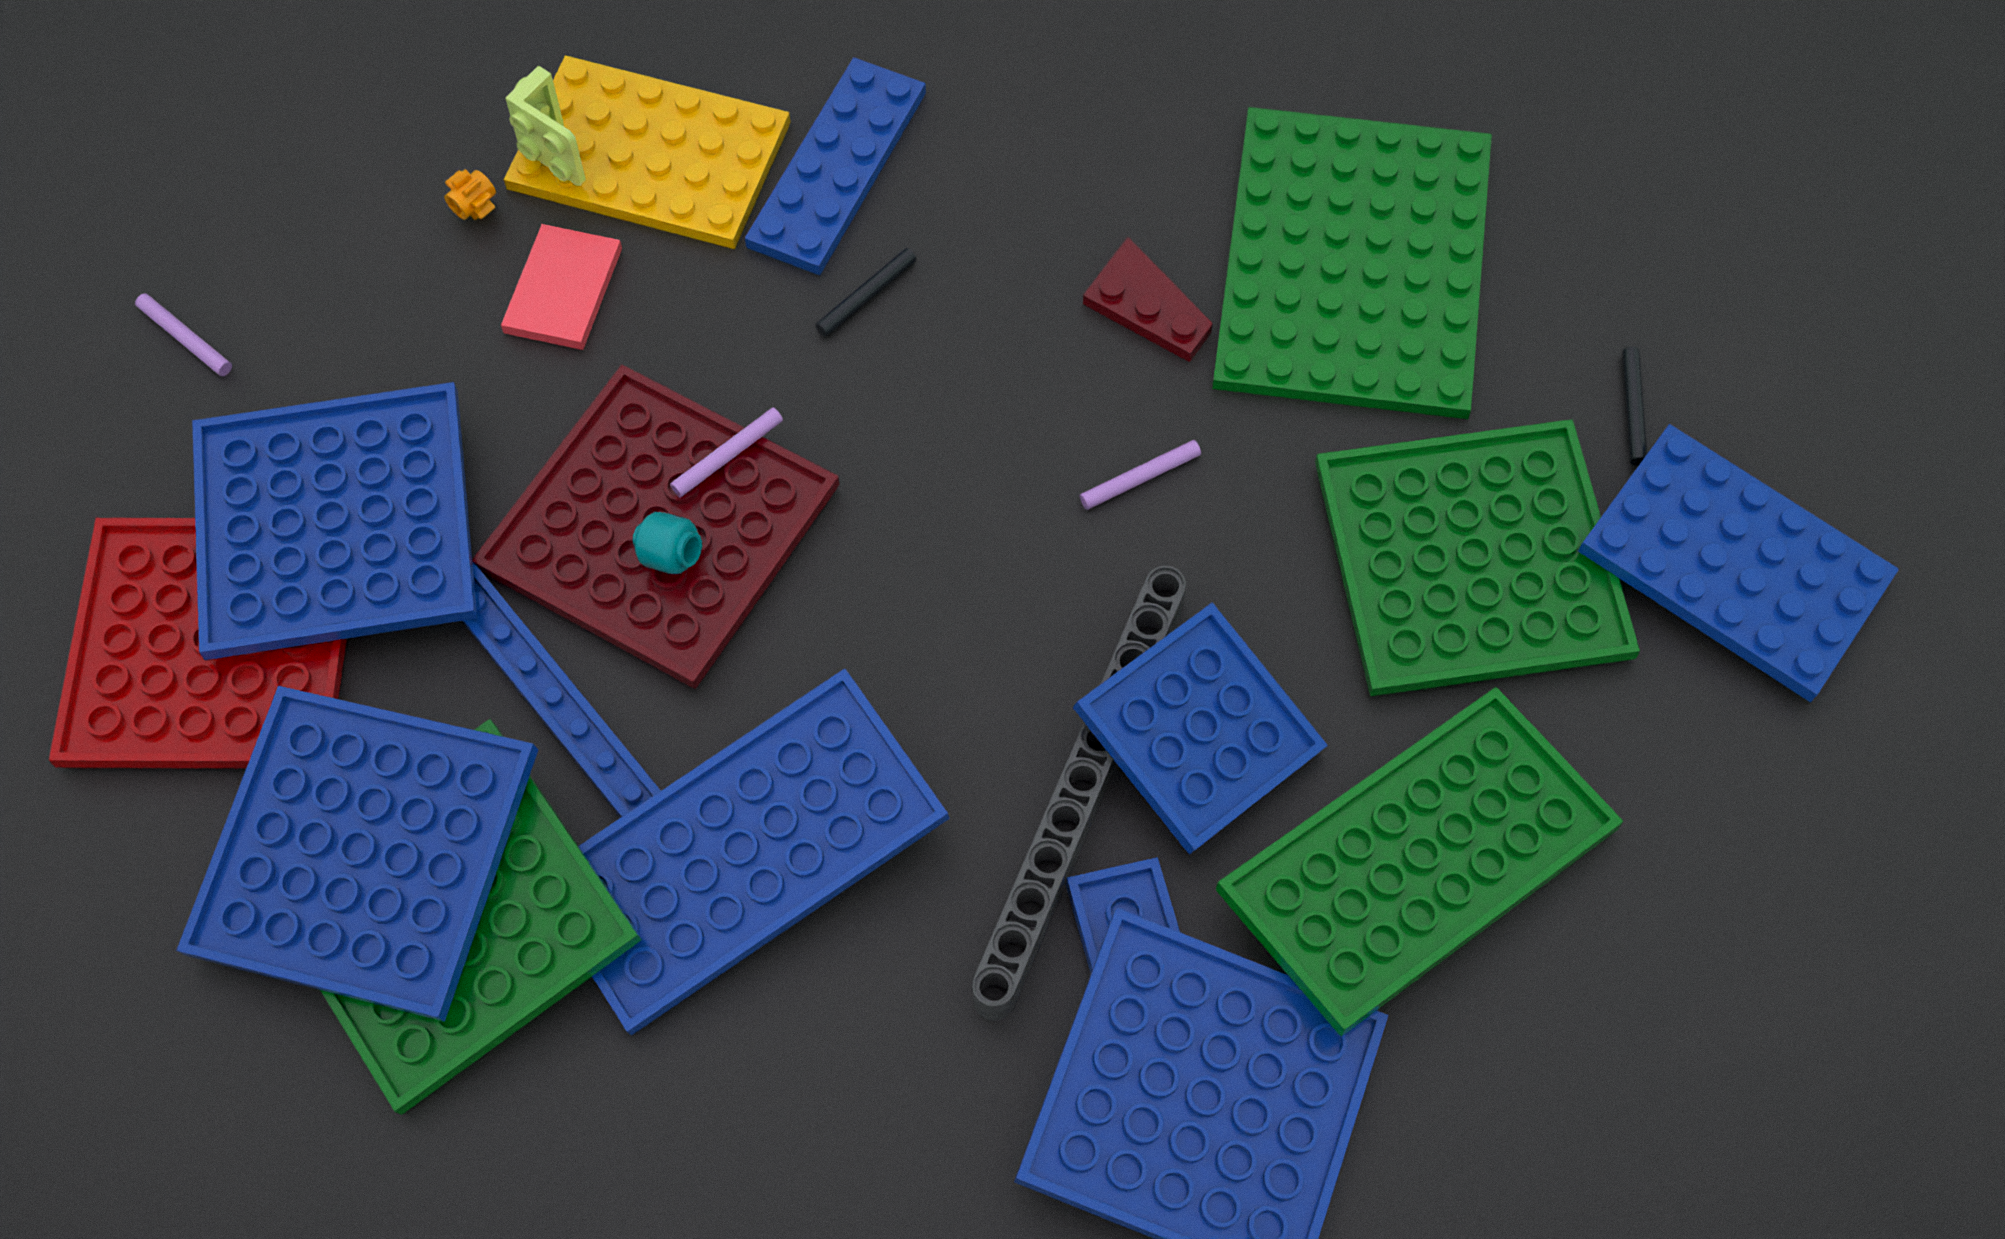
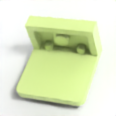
(540, 127)

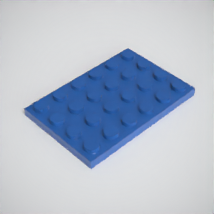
(1739, 562)

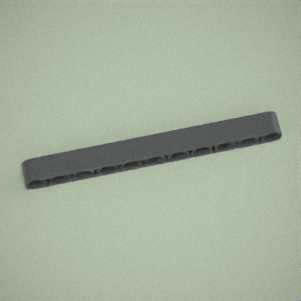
(1070, 805)

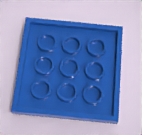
(1199, 727)

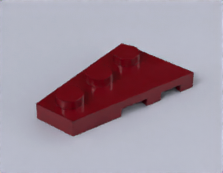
(1148, 303)

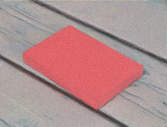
(561, 287)

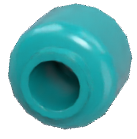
(667, 543)

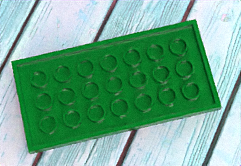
(1417, 859)

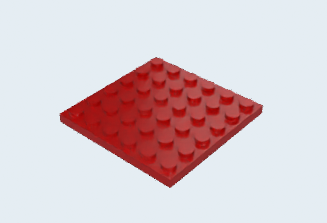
(135, 668)

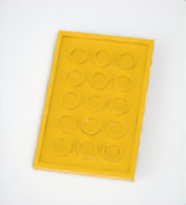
(658, 152)

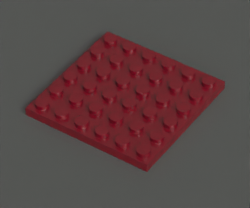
(576, 523)

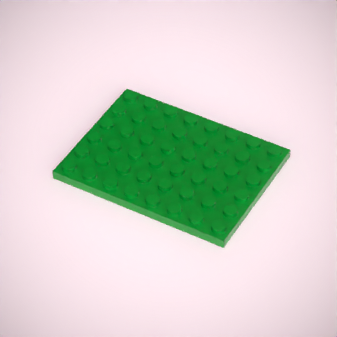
(1355, 263)

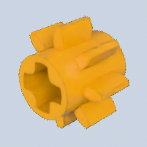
(470, 194)

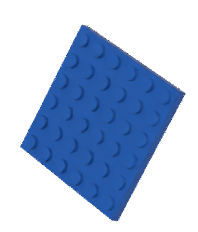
(331, 521)
(359, 852)
(1198, 1094)

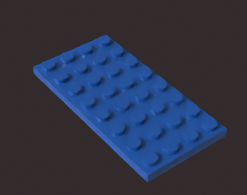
(755, 844)

